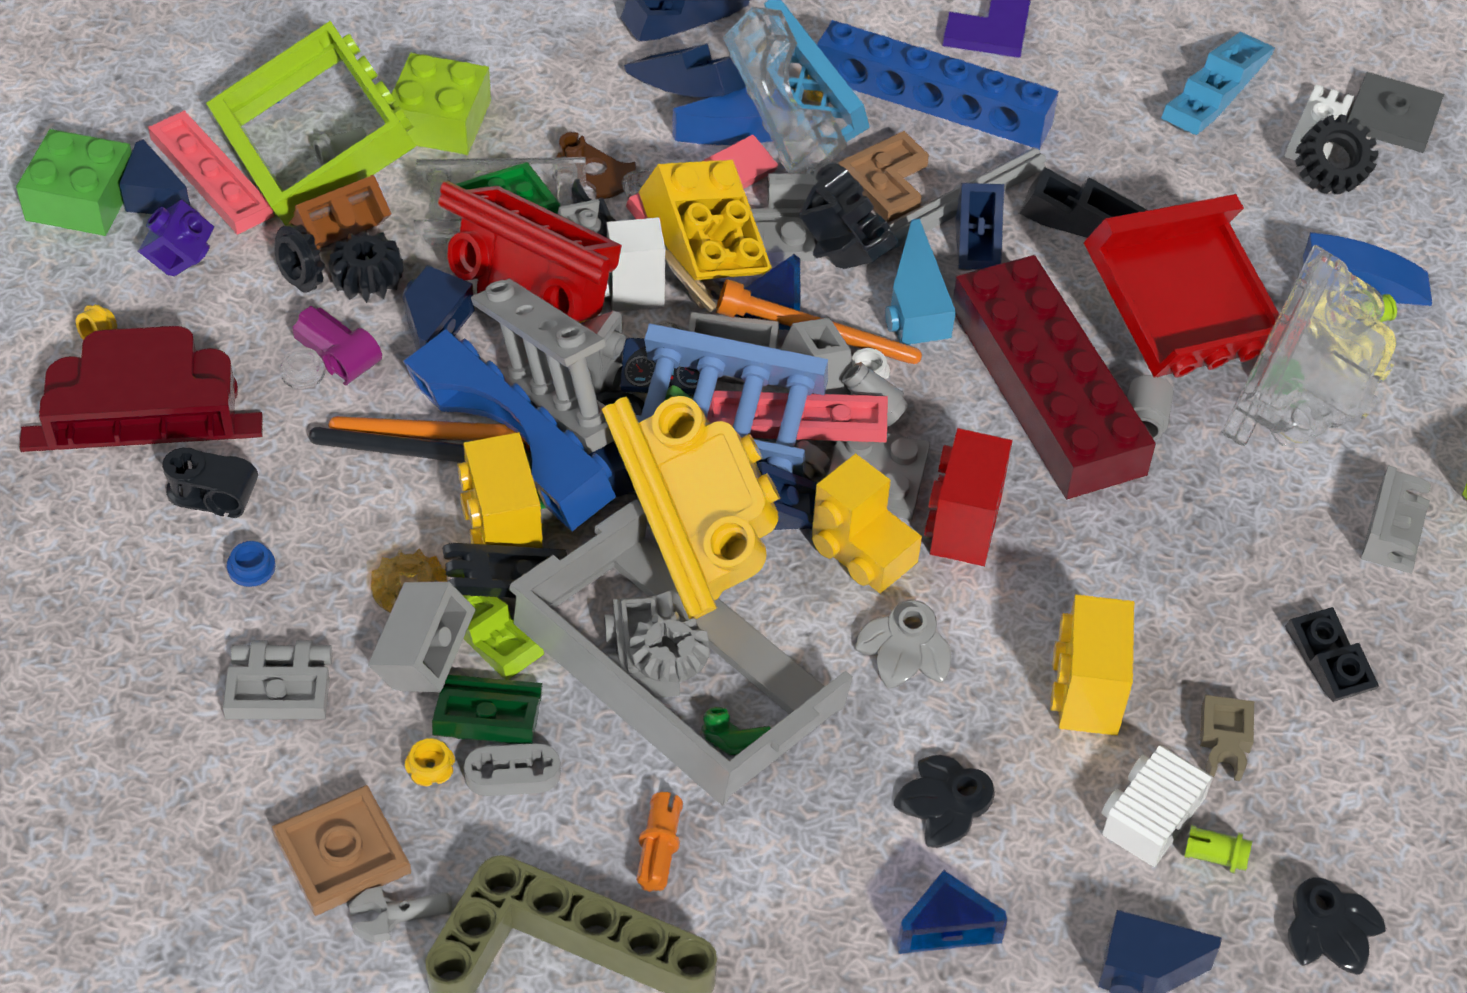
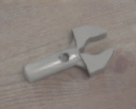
(393, 912)

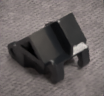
(844, 221)

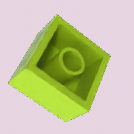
(443, 101)

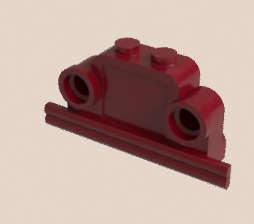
(139, 391)

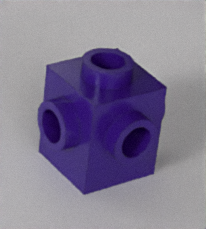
(176, 238)

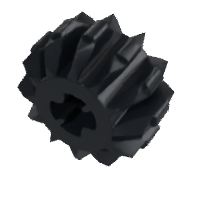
(366, 265)

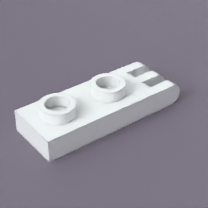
(1318, 109)

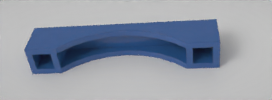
(563, 473)

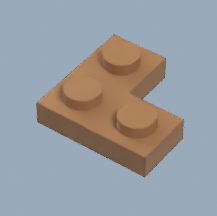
(883, 172)

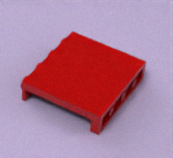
(1184, 285)

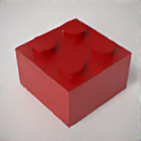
(967, 496)

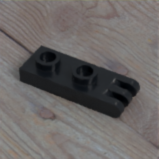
(491, 568)

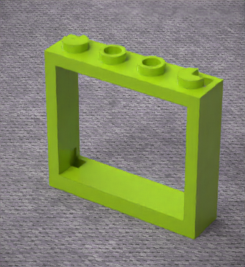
(284, 76)

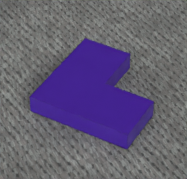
(997, 34)

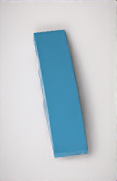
(1218, 83)

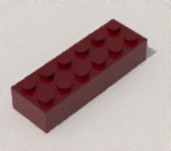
(1052, 377)

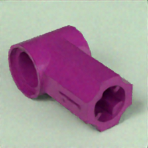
(342, 350)

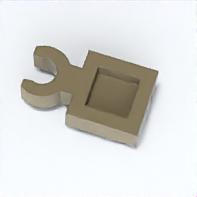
(1228, 730)

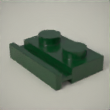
(487, 709)

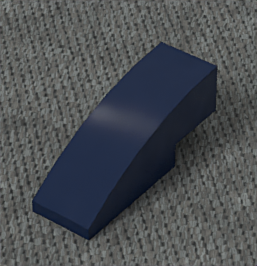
(665, 18)
(688, 72)

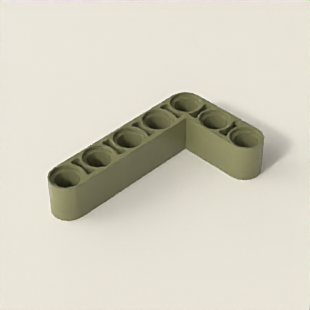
(564, 929)

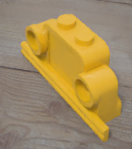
(698, 496)

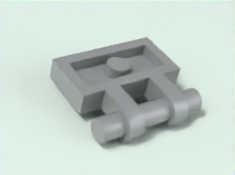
(278, 691)

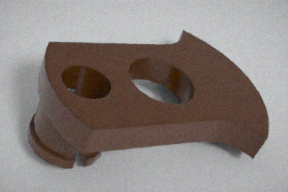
(605, 184)

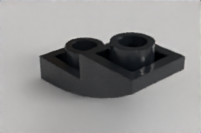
(1336, 664)

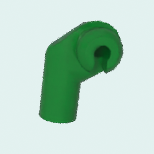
(725, 734)

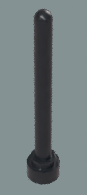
(388, 444)

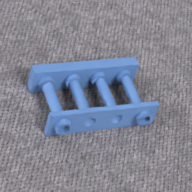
(742, 360)

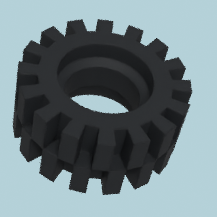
(1348, 137)

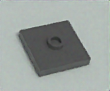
(1396, 111)

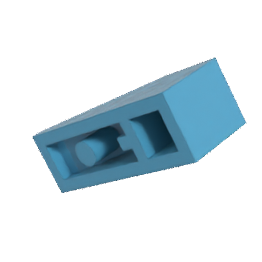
(920, 299)

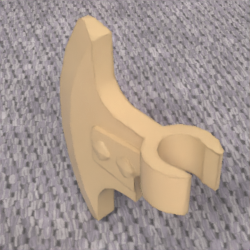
(698, 289)

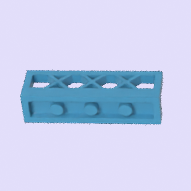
(824, 79)

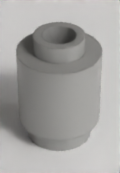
(1152, 402)

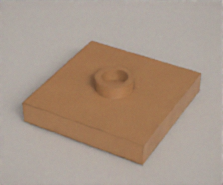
(341, 849)

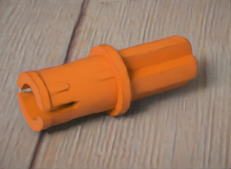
(659, 842)

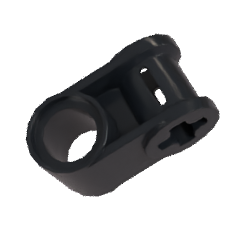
(212, 485)

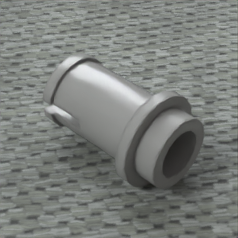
(329, 147)

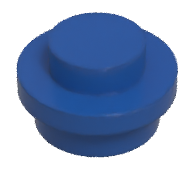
(250, 564)

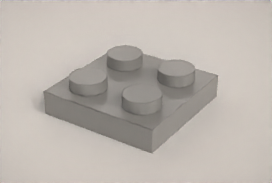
(898, 459)

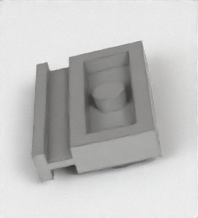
(784, 234)

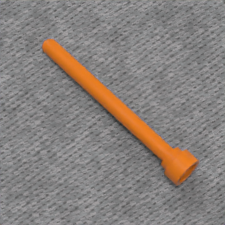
(737, 300)
(422, 428)

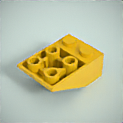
(705, 219)

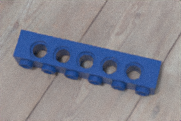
(940, 84)

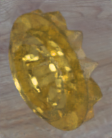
(386, 579)

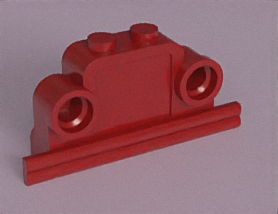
(532, 246)

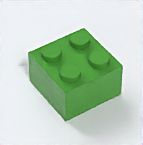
(74, 182)

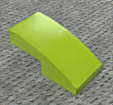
(498, 639)

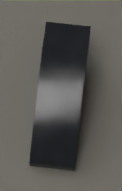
(1071, 207)

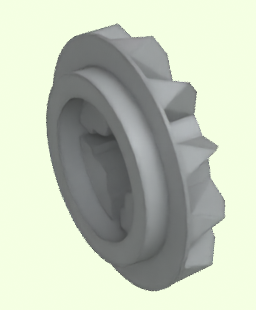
(658, 661)

